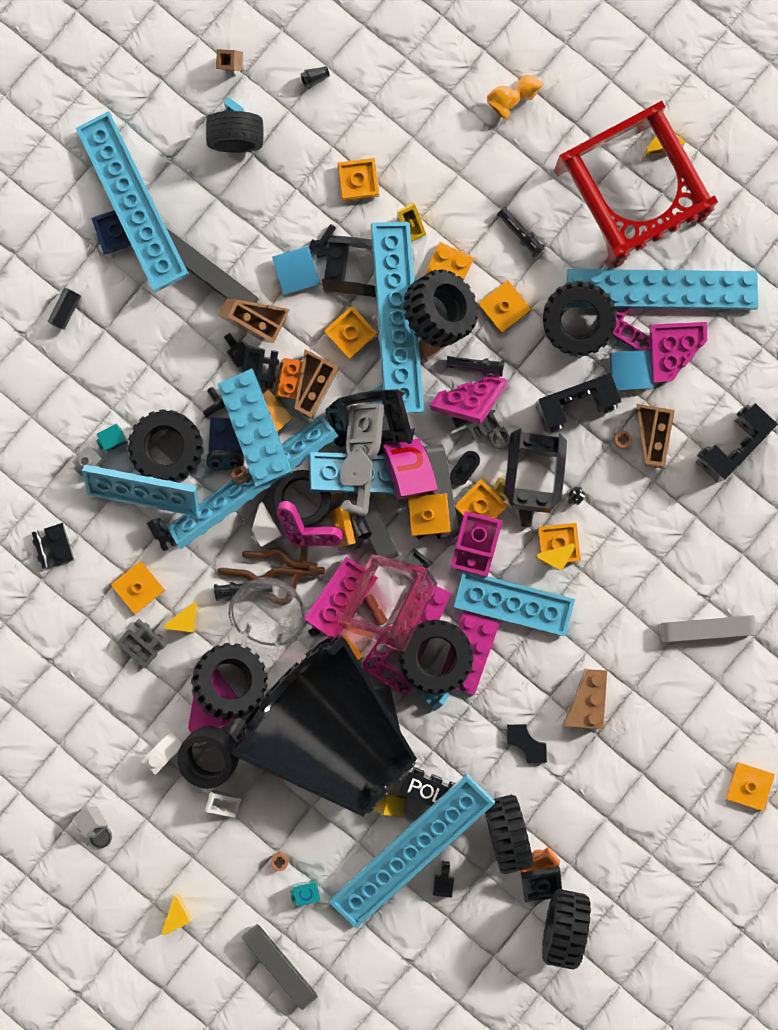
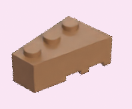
(254, 318)
(314, 383)
(655, 433)
(589, 701)

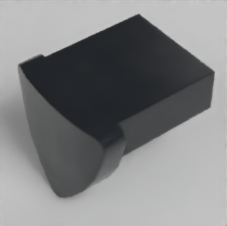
(416, 558)

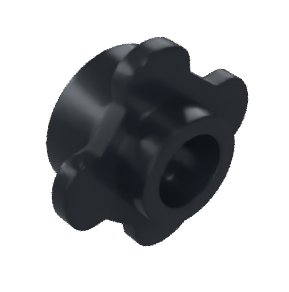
(575, 495)

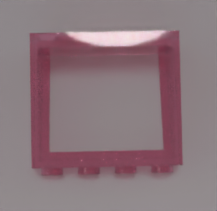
(410, 612)

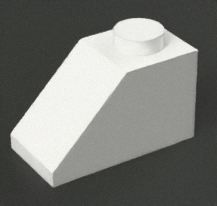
(264, 527)
(162, 753)

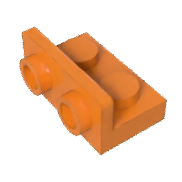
(288, 378)

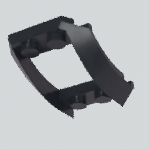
(337, 264)
(394, 410)
(539, 445)

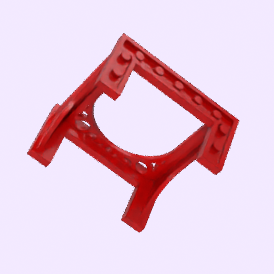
(617, 243)

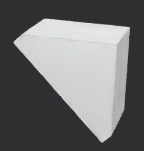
(222, 804)

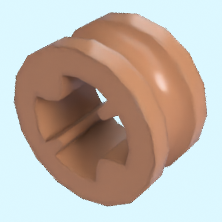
(618, 435)
(240, 474)
(275, 857)

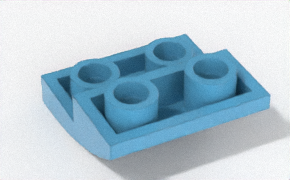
(295, 270)
(631, 370)

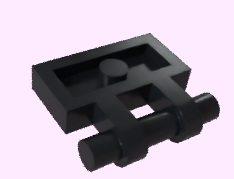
(255, 358)
(58, 544)

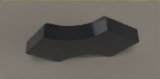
(519, 736)

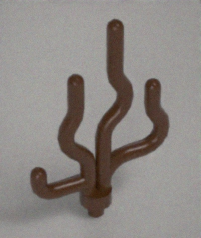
(297, 571)

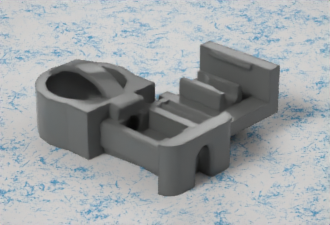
(490, 425)

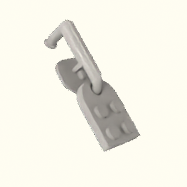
(362, 446)

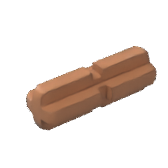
(377, 614)

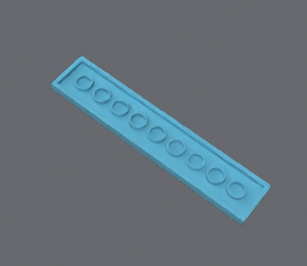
(132, 202)
(672, 288)
(397, 341)
(233, 495)
(411, 851)

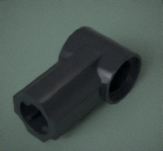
(361, 531)

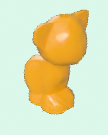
(504, 98)

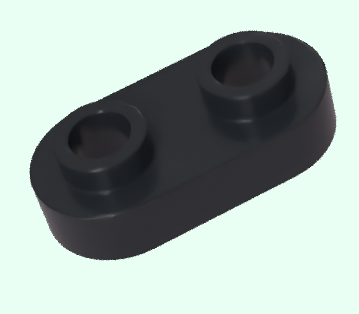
(224, 459)
(464, 468)

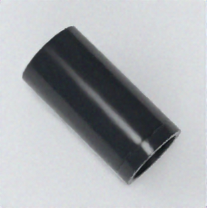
(64, 308)

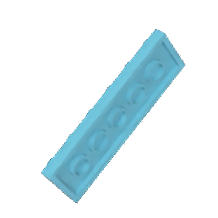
(254, 428)
(326, 469)
(141, 490)
(514, 603)

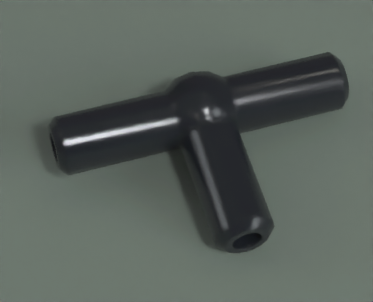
(218, 402)

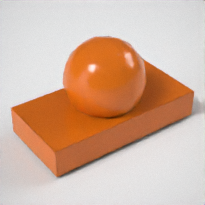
(543, 859)

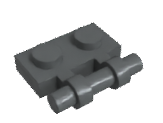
(137, 647)

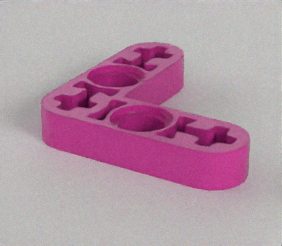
(624, 325)
(327, 535)
(381, 665)

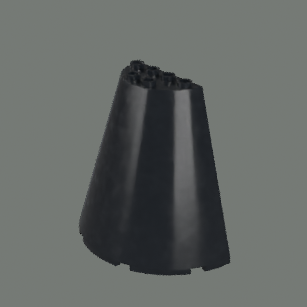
(310, 721)

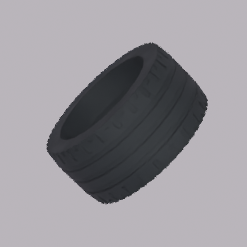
(234, 131)
(299, 475)
(194, 773)

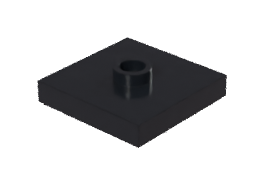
(540, 883)

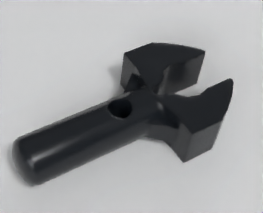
(323, 240)

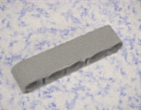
(708, 628)

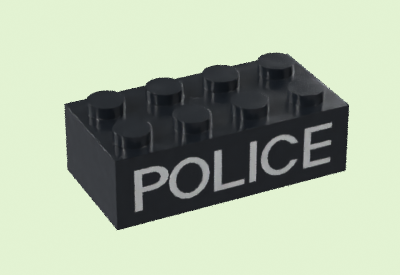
(423, 787)

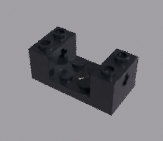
(603, 392)
(756, 425)

